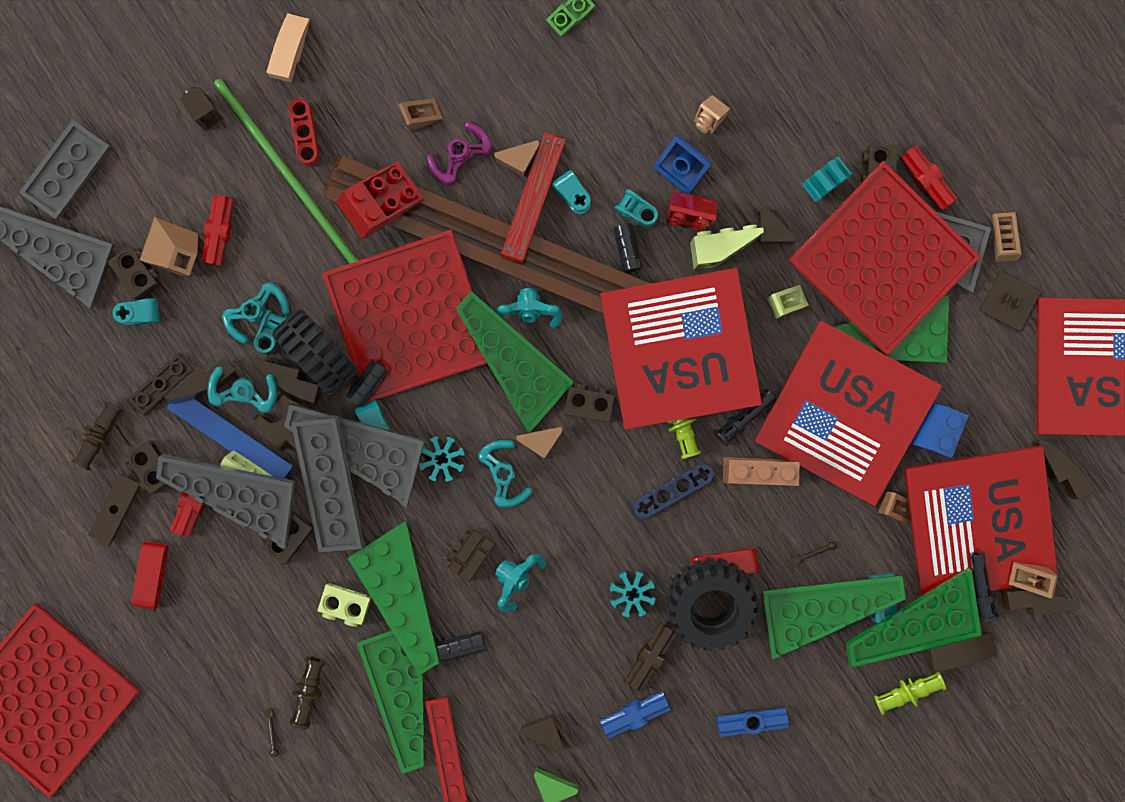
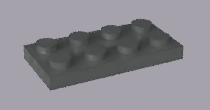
(65, 170)

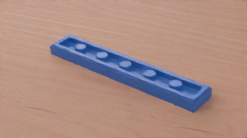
(231, 437)

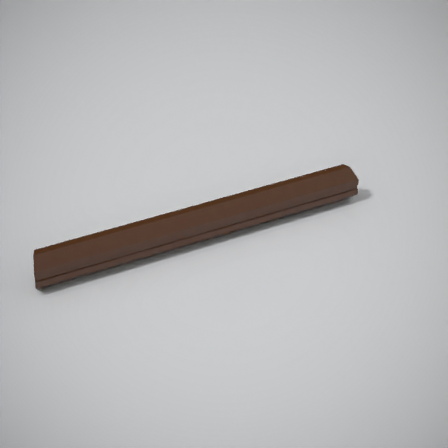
(483, 239)

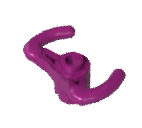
(460, 153)

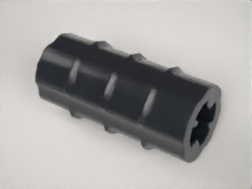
(627, 247)
(367, 382)
(460, 646)

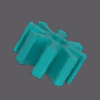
(827, 179)
(445, 466)
(635, 600)

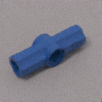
(635, 715)
(767, 720)

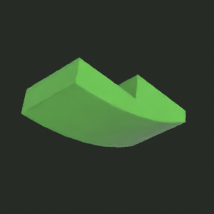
(569, 15)

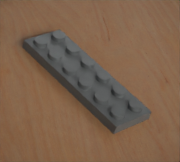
(328, 483)

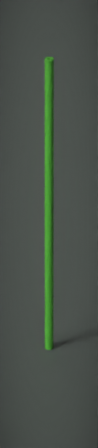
(285, 171)

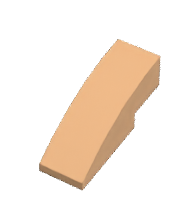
(288, 48)

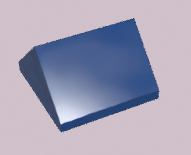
(682, 164)

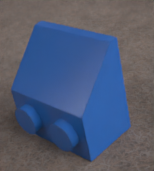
(940, 431)

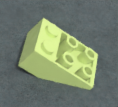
(713, 249)

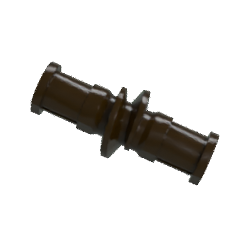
(97, 435)
(307, 692)

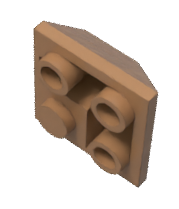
(170, 247)

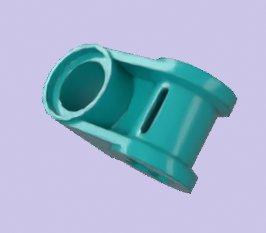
(570, 189)
(636, 209)
(141, 312)
(265, 332)
(372, 415)

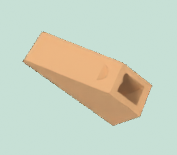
(710, 115)

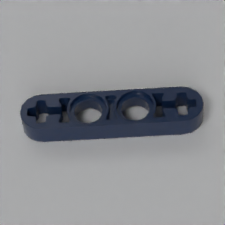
(671, 488)

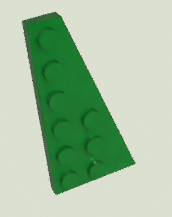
(925, 341)
(522, 371)
(398, 696)

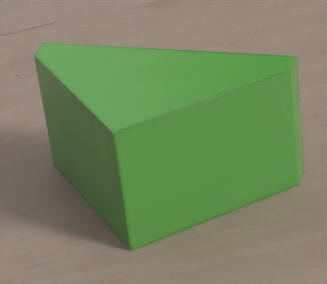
(553, 787)

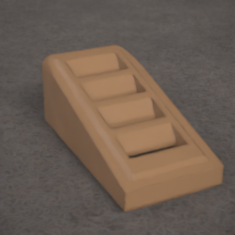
(1013, 249)

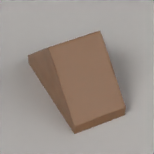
(420, 113)
(518, 157)
(540, 441)
(895, 507)
(1034, 579)

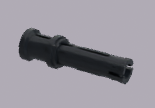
(736, 427)
(984, 596)

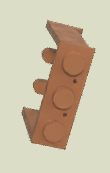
(760, 471)

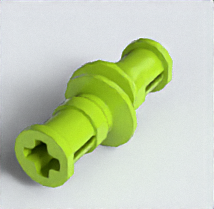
(685, 436)
(910, 693)

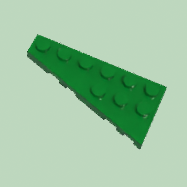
(394, 583)
(813, 611)
(930, 621)

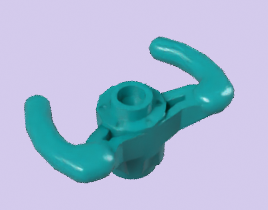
(529, 308)
(254, 310)
(242, 391)
(502, 474)
(515, 579)

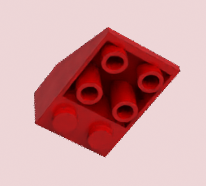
(379, 199)
(691, 211)

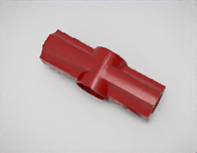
(928, 178)
(217, 230)
(187, 515)

